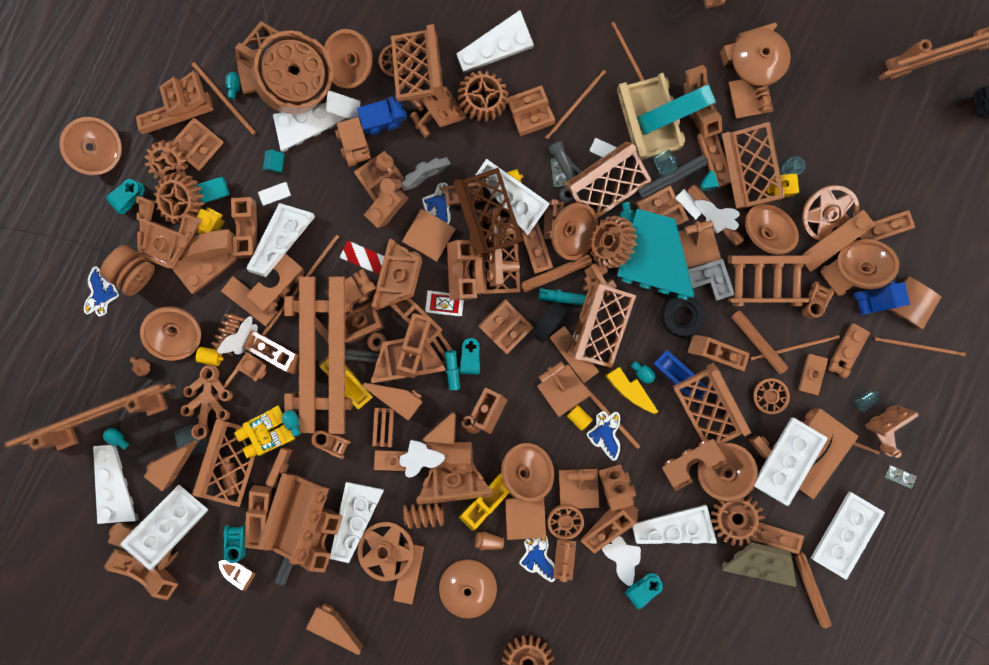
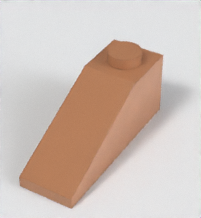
(273, 352)
(718, 352)
(400, 400)
(457, 456)
(166, 468)
(610, 527)
(332, 627)

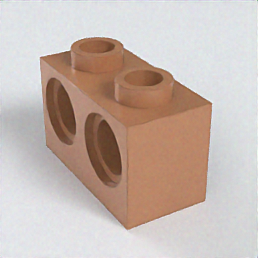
(616, 487)

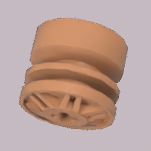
(127, 270)

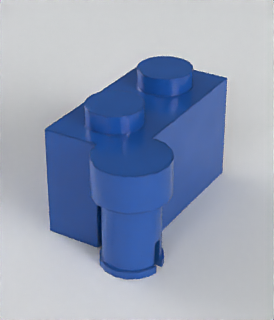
(381, 116)
(882, 298)

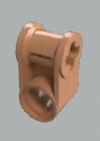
(819, 298)
(332, 443)

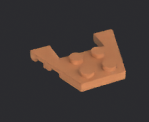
(160, 242)

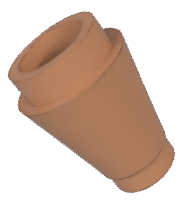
(488, 541)

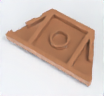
(397, 276)
(389, 357)
(451, 486)

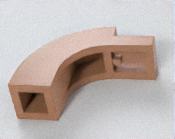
(706, 119)
(157, 582)

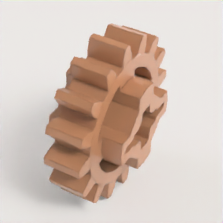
(165, 161)

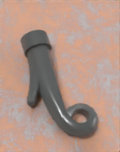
(567, 167)

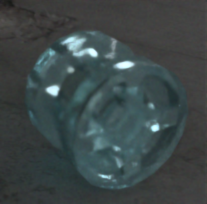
(796, 164)

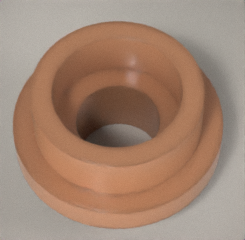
(372, 337)

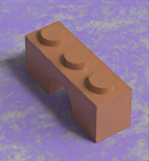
(245, 217)
(459, 258)
(267, 298)
(678, 469)
(317, 555)

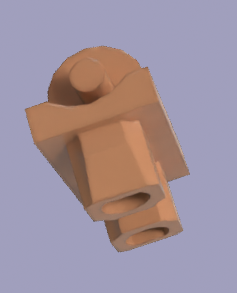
(594, 273)

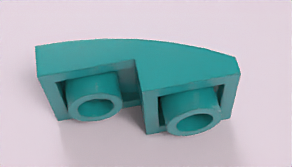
(213, 189)

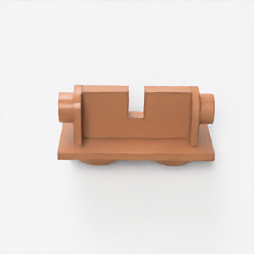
(550, 216)
(564, 560)

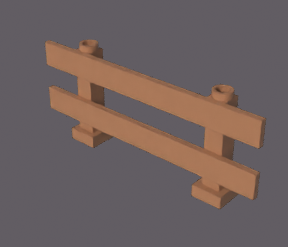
(921, 54)
(305, 399)
(63, 434)

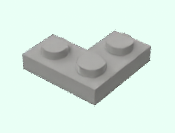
(423, 171)
(717, 277)

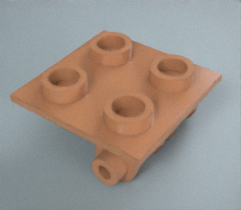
(749, 99)

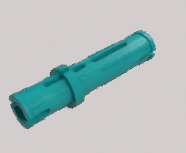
(561, 297)

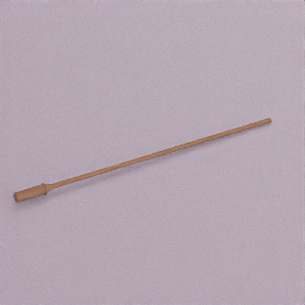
(280, 311)

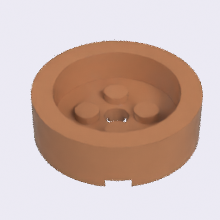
(279, 87)

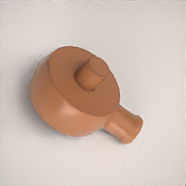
(385, 163)
(140, 366)

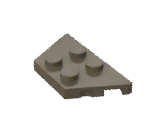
(763, 563)

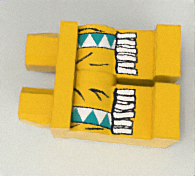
(259, 434)

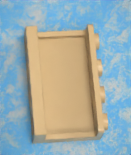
(641, 98)

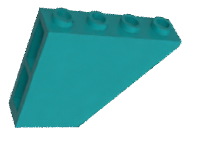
(658, 256)

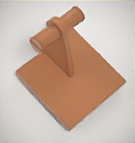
(443, 110)
(699, 244)
(562, 388)
(887, 424)
(579, 488)

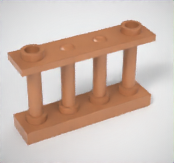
(777, 262)

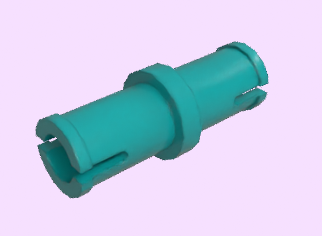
(452, 370)

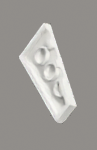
(500, 42)
(295, 128)
(525, 203)
(279, 236)
(111, 488)
(356, 508)
(680, 527)

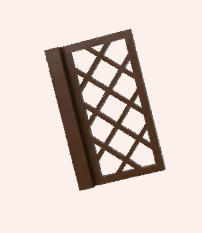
(474, 221)

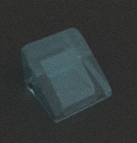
(867, 400)
(184, 436)

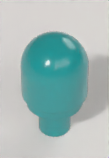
(232, 84)
(627, 212)
(643, 372)
(291, 422)
(115, 438)

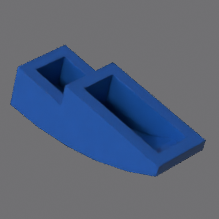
(678, 372)

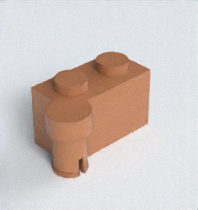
(354, 141)
(387, 203)
(357, 288)
(485, 412)

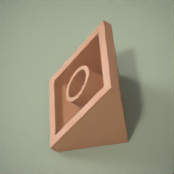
(362, 323)
(444, 432)

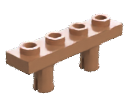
(496, 264)

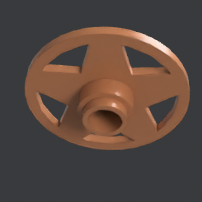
(830, 211)
(386, 551)

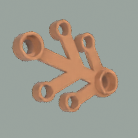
(206, 399)

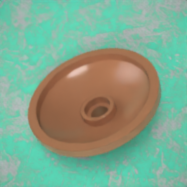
(342, 48)
(753, 64)
(100, 135)
(771, 229)
(573, 230)
(868, 256)
(169, 343)
(536, 470)
(743, 476)
(468, 575)

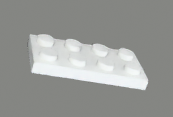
(790, 461)
(164, 527)
(847, 535)

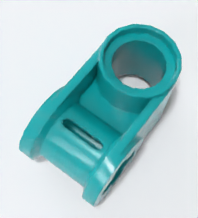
(123, 197)
(470, 360)
(234, 539)
(642, 591)

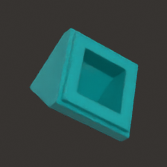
(273, 161)
(709, 182)

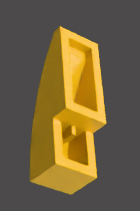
(353, 386)
(630, 390)
(483, 506)

